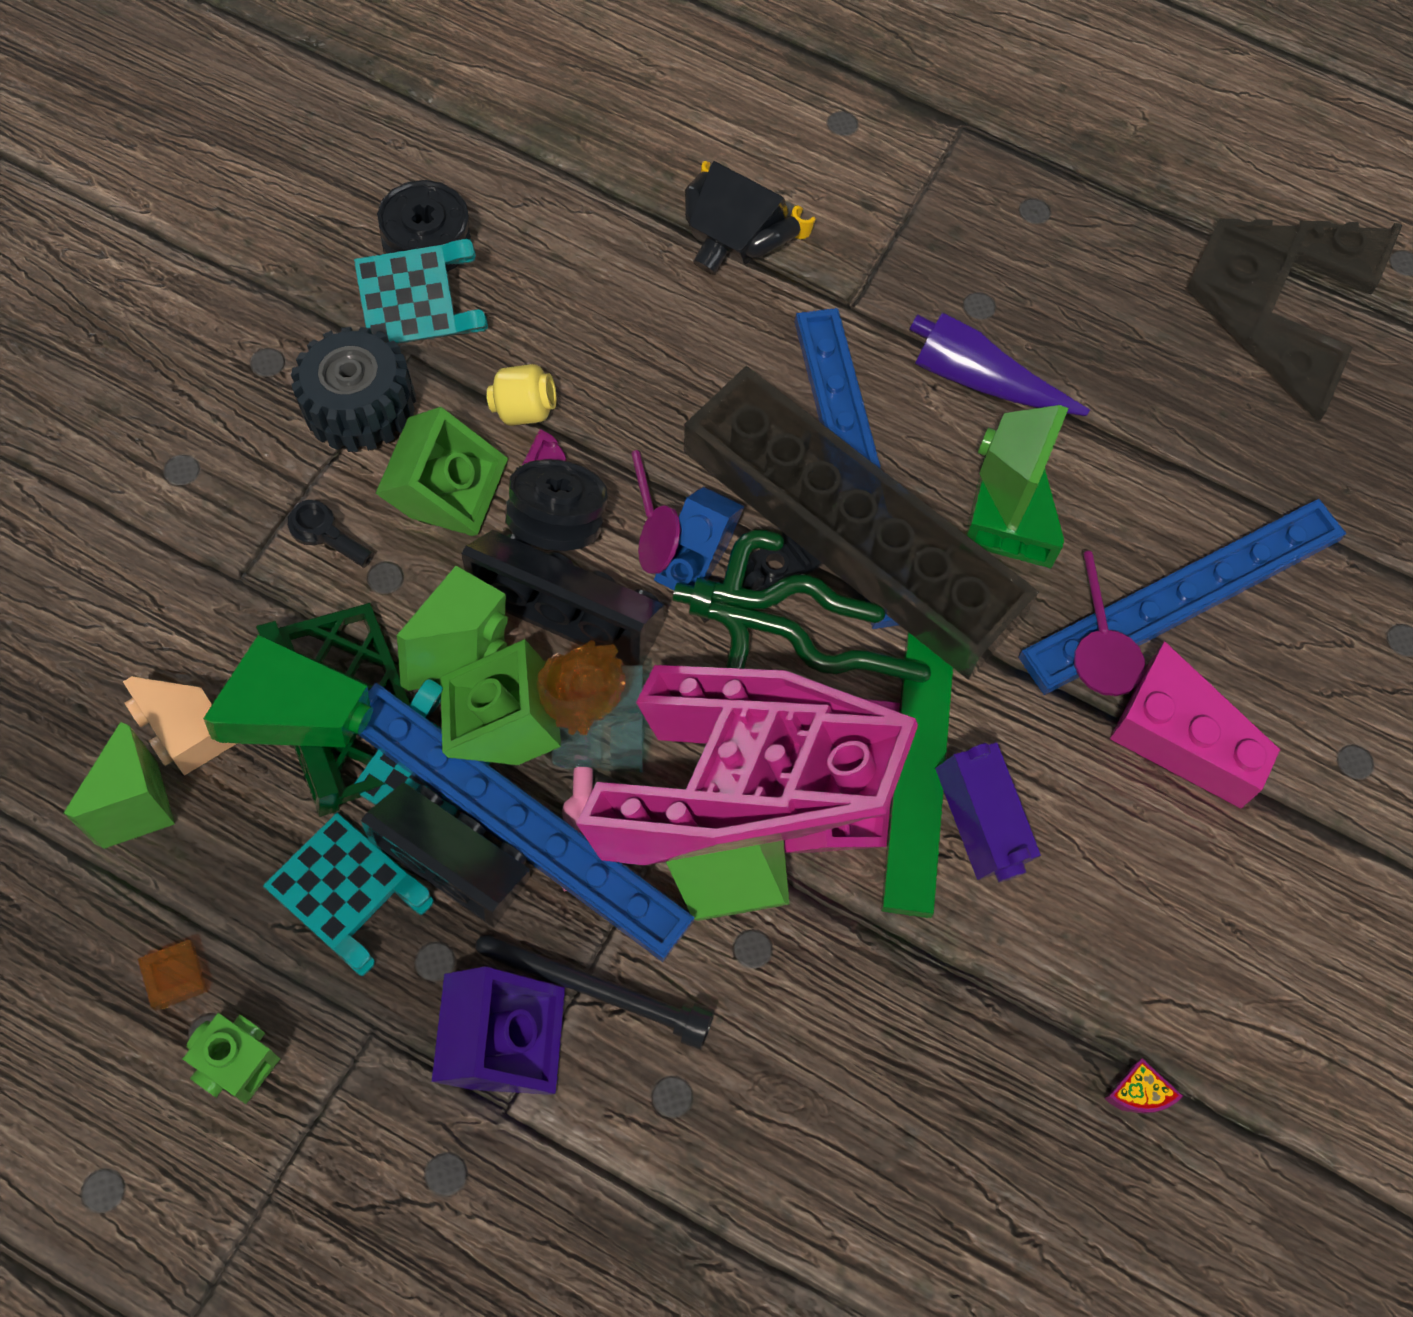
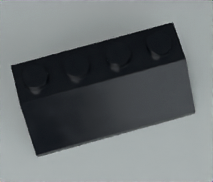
(566, 598)

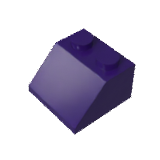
(498, 1032)

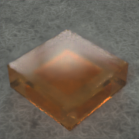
(172, 975)

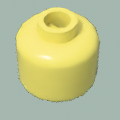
(522, 394)

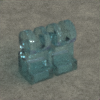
(613, 742)

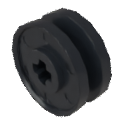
(422, 217)
(555, 504)

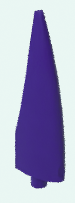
(974, 361)

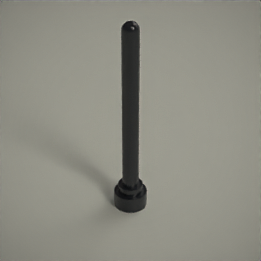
(688, 1022)

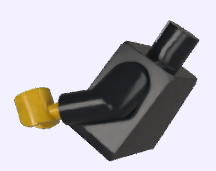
(737, 217)

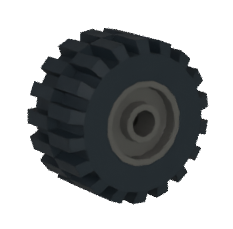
(353, 388)

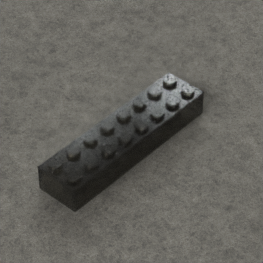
(858, 521)

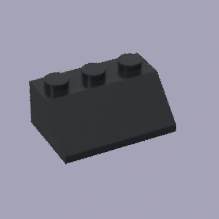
(447, 851)

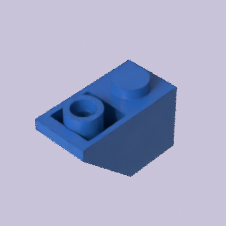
(705, 533)

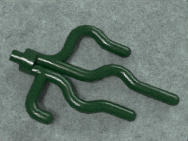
(733, 608)

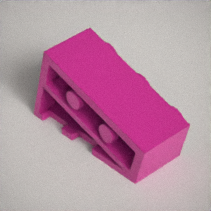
(1194, 731)

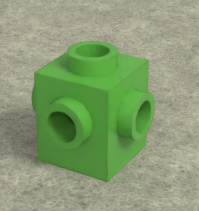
(229, 1057)

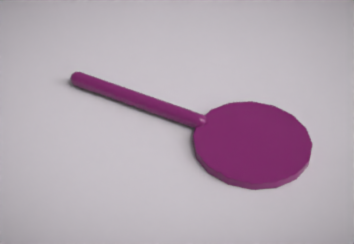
(661, 529)
(1107, 658)

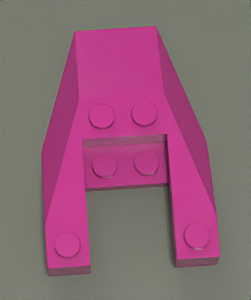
(774, 767)

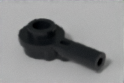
(314, 524)

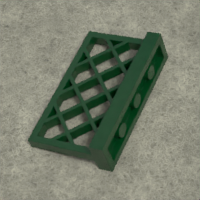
(317, 762)

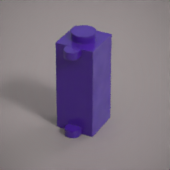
(988, 812)

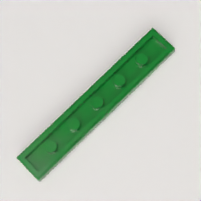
(918, 797)

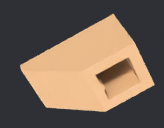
(177, 719)

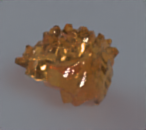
(581, 686)

